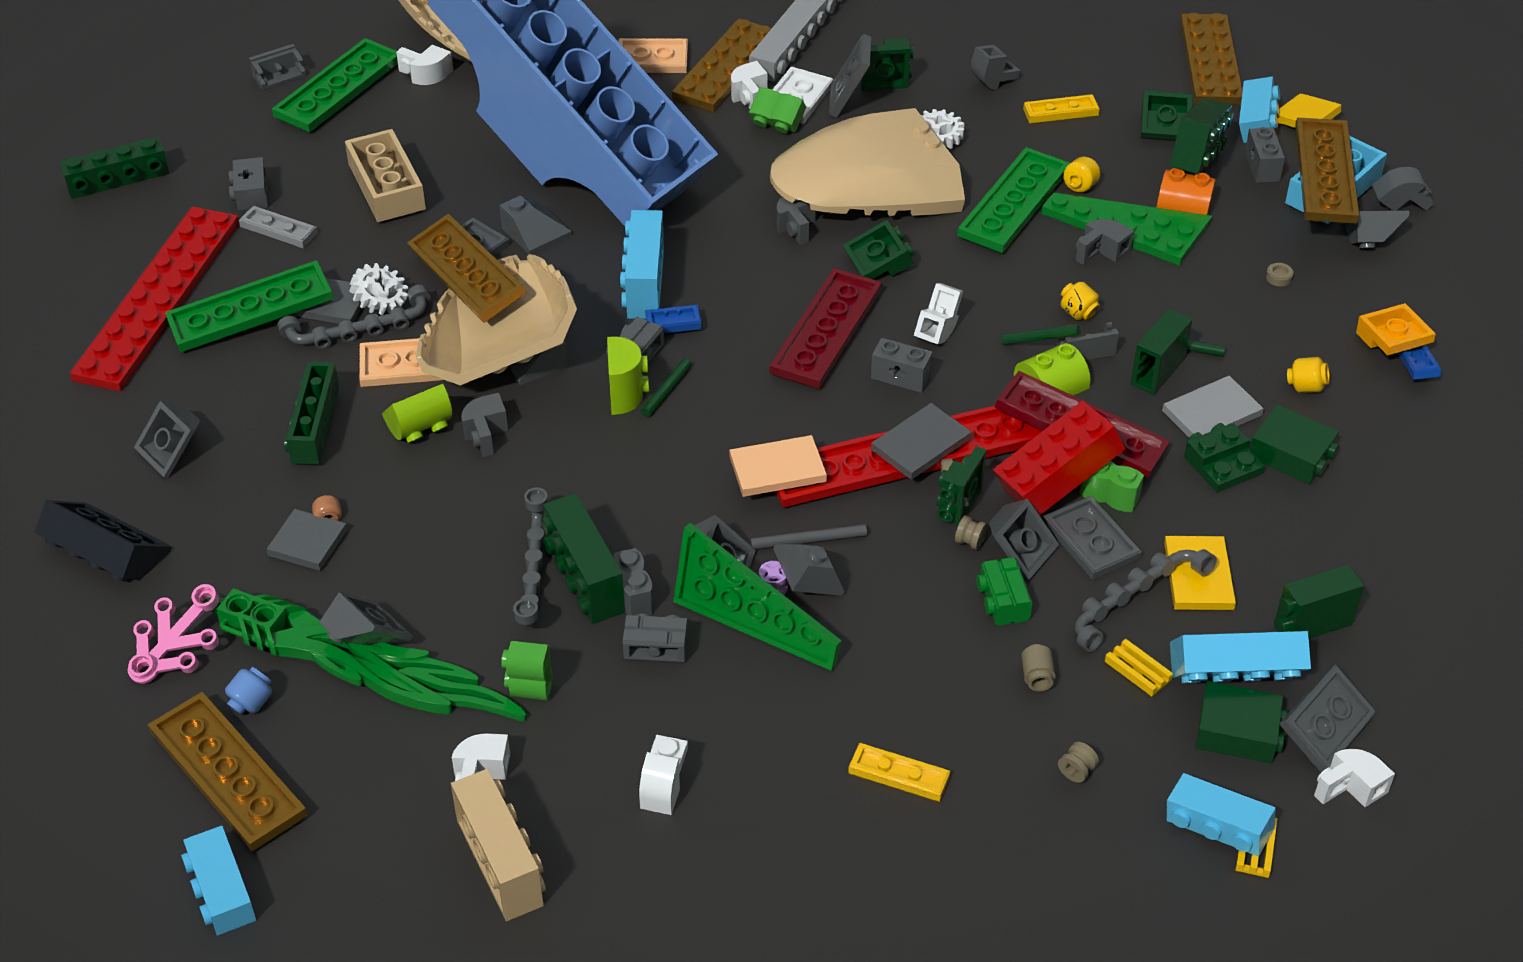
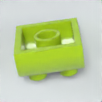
(1060, 368)
(626, 375)
(419, 413)

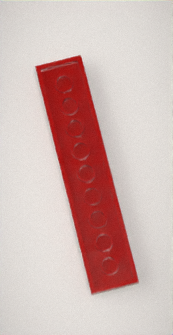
(161, 288)
(855, 466)

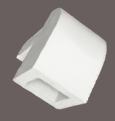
(427, 67)
(746, 82)
(940, 318)
(480, 753)
(1357, 773)
(661, 774)

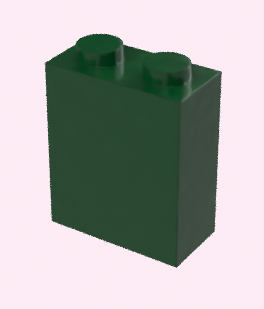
(1161, 351)
(1294, 444)
(1319, 602)
(1240, 722)

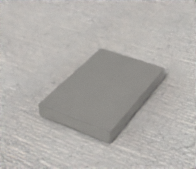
(1212, 404)

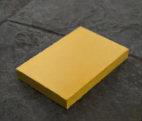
(1195, 591)

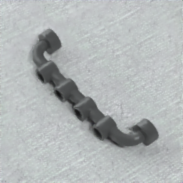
(347, 330)
(527, 609)
(1089, 636)

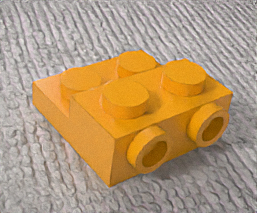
(1394, 329)

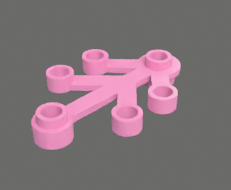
(172, 638)

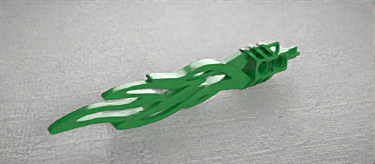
(266, 622)

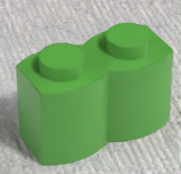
(777, 110)
(1114, 485)
(527, 670)

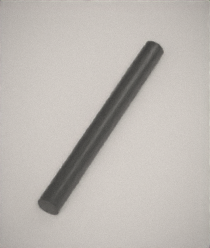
(809, 536)

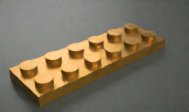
(1211, 58)
(710, 79)
(1326, 170)
(466, 268)
(227, 771)

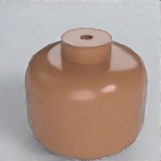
(328, 507)

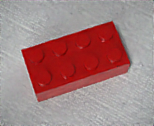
(1060, 458)

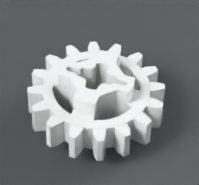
(945, 126)
(378, 288)

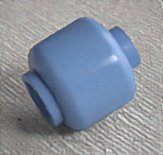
(248, 691)

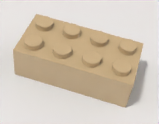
(385, 175)
(498, 844)

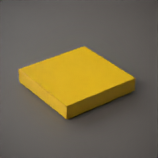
(1307, 107)

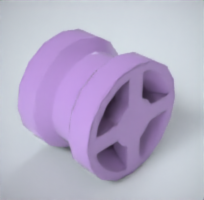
(774, 575)

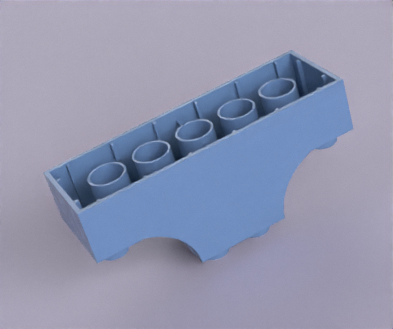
(576, 101)

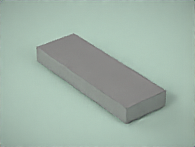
(278, 226)

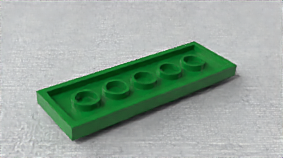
(336, 85)
(1013, 200)
(249, 306)

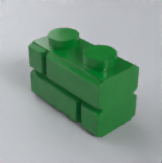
(1004, 591)

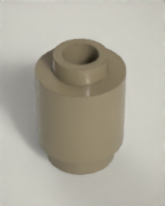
(1038, 667)

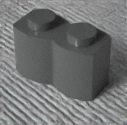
(636, 582)

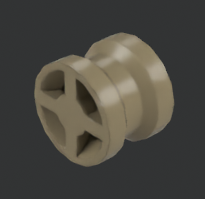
(971, 532)
(1078, 762)

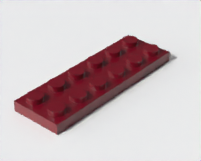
(825, 328)
(1044, 404)

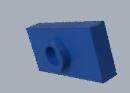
(675, 318)
(1420, 362)

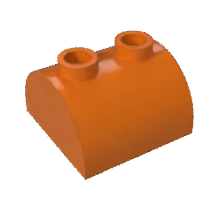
(1186, 191)

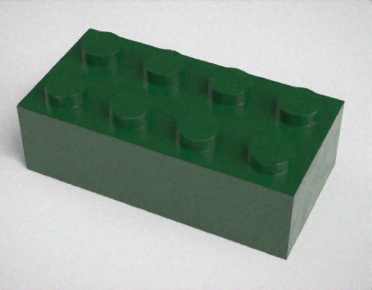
(1201, 135)
(583, 559)

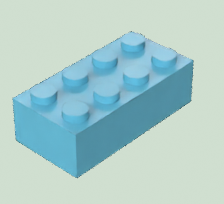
(1367, 169)
(642, 262)
(1240, 654)

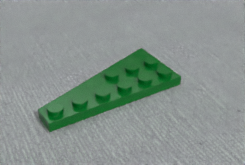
(1156, 230)
(734, 595)

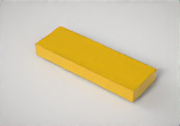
(1061, 108)
(899, 772)

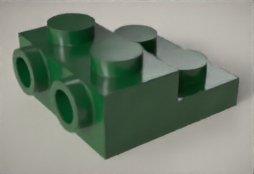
(889, 65)
(1162, 113)
(879, 251)
(1223, 457)
(961, 486)

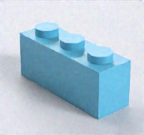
(1259, 105)
(1221, 814)
(217, 881)

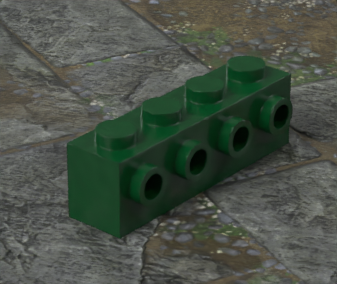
(114, 167)
(312, 413)

